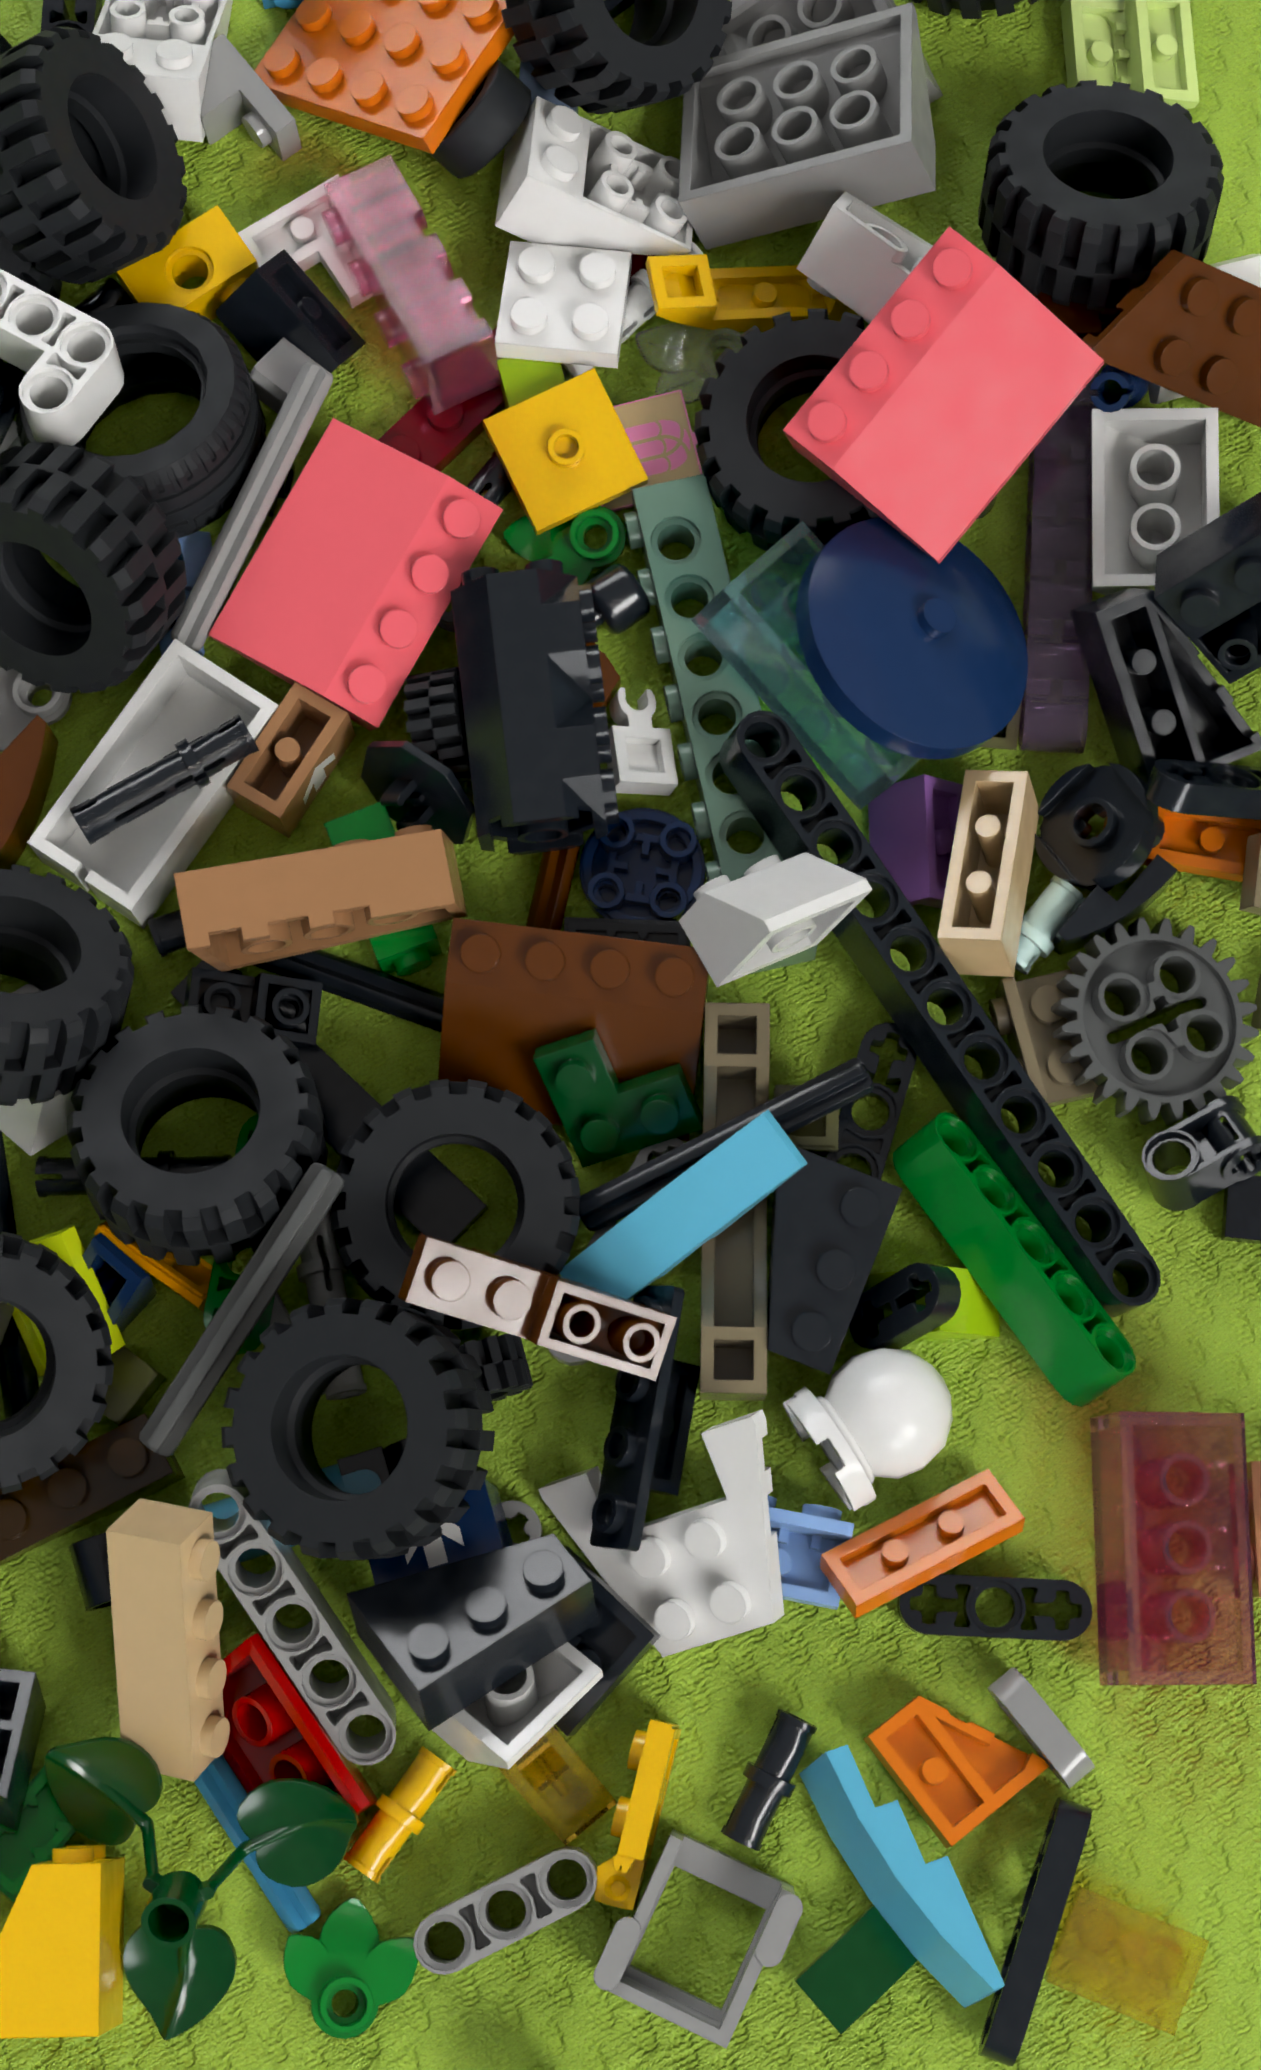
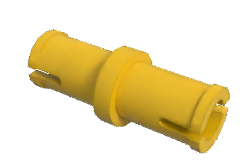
(399, 1814)

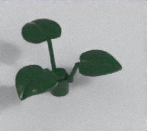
(171, 1959)

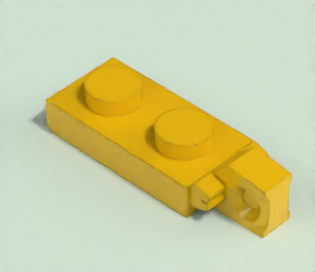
(638, 1817)

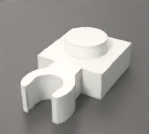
(640, 754)

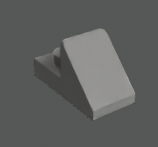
(239, 96)

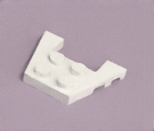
(700, 1568)

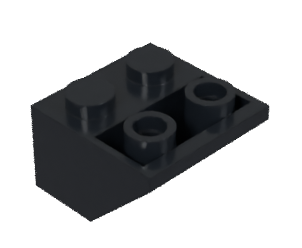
(1214, 589)

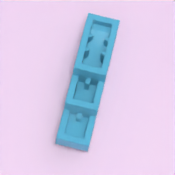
(689, 1210)
(915, 1898)

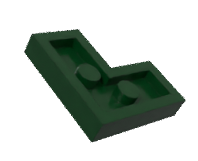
(612, 1116)

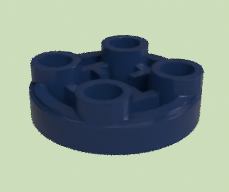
(642, 867)

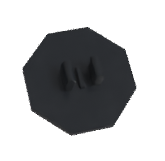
(417, 789)

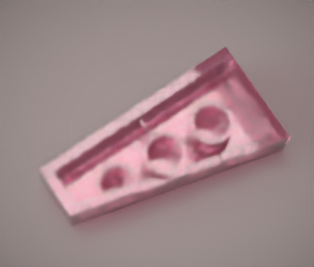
(409, 276)

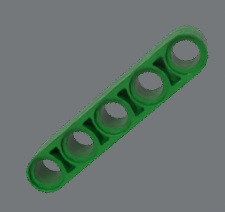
(1014, 1260)

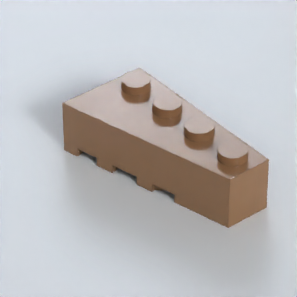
(319, 897)

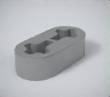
(1041, 1727)

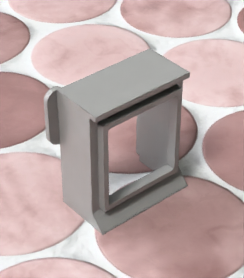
(766, 1948)

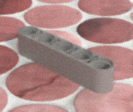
(301, 1647)

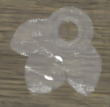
(684, 355)

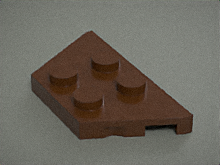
(1191, 335)

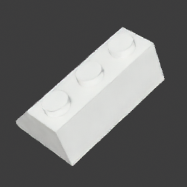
(1149, 488)

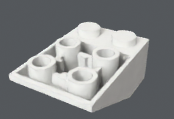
(170, 48)
(589, 187)

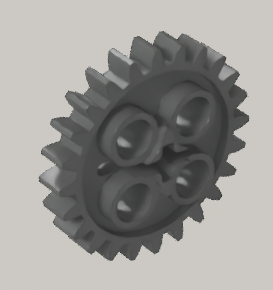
(1130, 968)

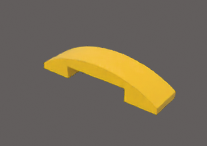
(732, 298)

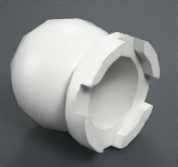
(878, 1419)

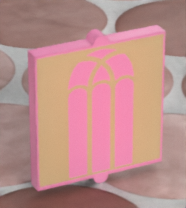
(661, 440)

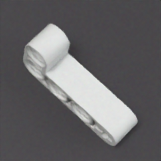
(66, 359)

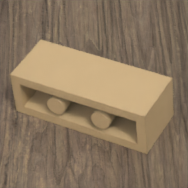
(989, 872)

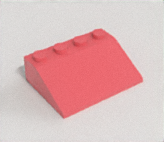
(943, 395)
(355, 572)

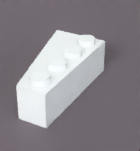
(860, 256)

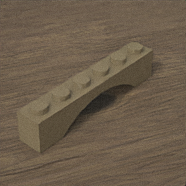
(736, 1259)

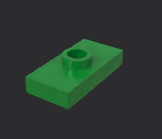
(39, 1830)

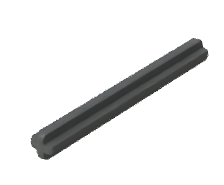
(241, 1309)

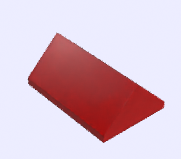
(278, 1732)

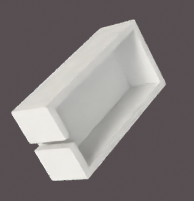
(137, 861)

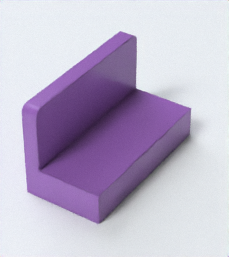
(914, 835)

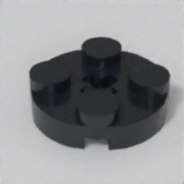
(1122, 845)

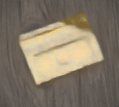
(1126, 1960)

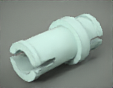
(1044, 921)

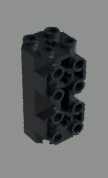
(531, 708)

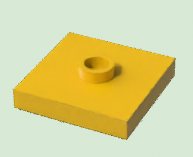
(565, 451)

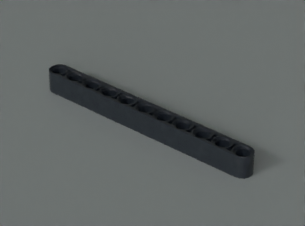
(967, 1026)

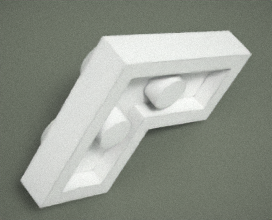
(303, 235)

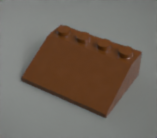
(535, 986)

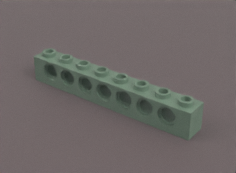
(684, 514)

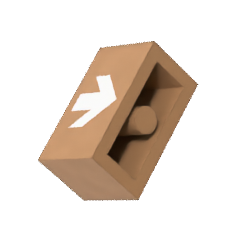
(292, 761)

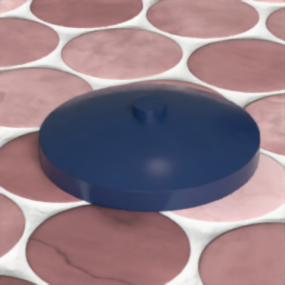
(909, 645)

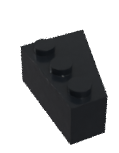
(1156, 687)
(473, 1623)

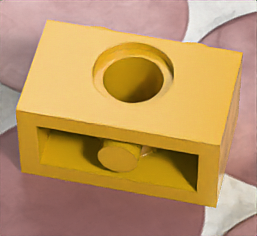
(200, 248)

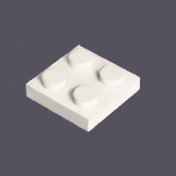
(563, 304)

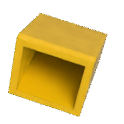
(65, 1947)

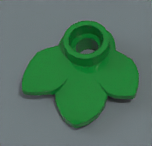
(568, 544)
(349, 1959)

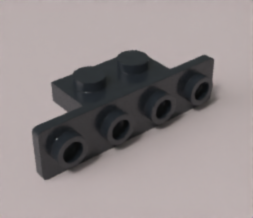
(645, 1437)

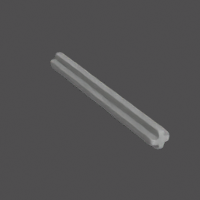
(252, 505)

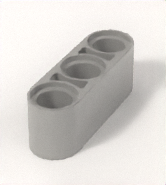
(480, 1931)

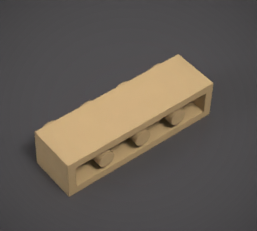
(168, 1635)

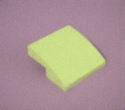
(1132, 44)

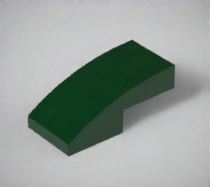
(856, 1969)

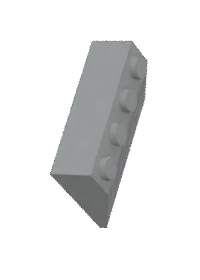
(801, 122)

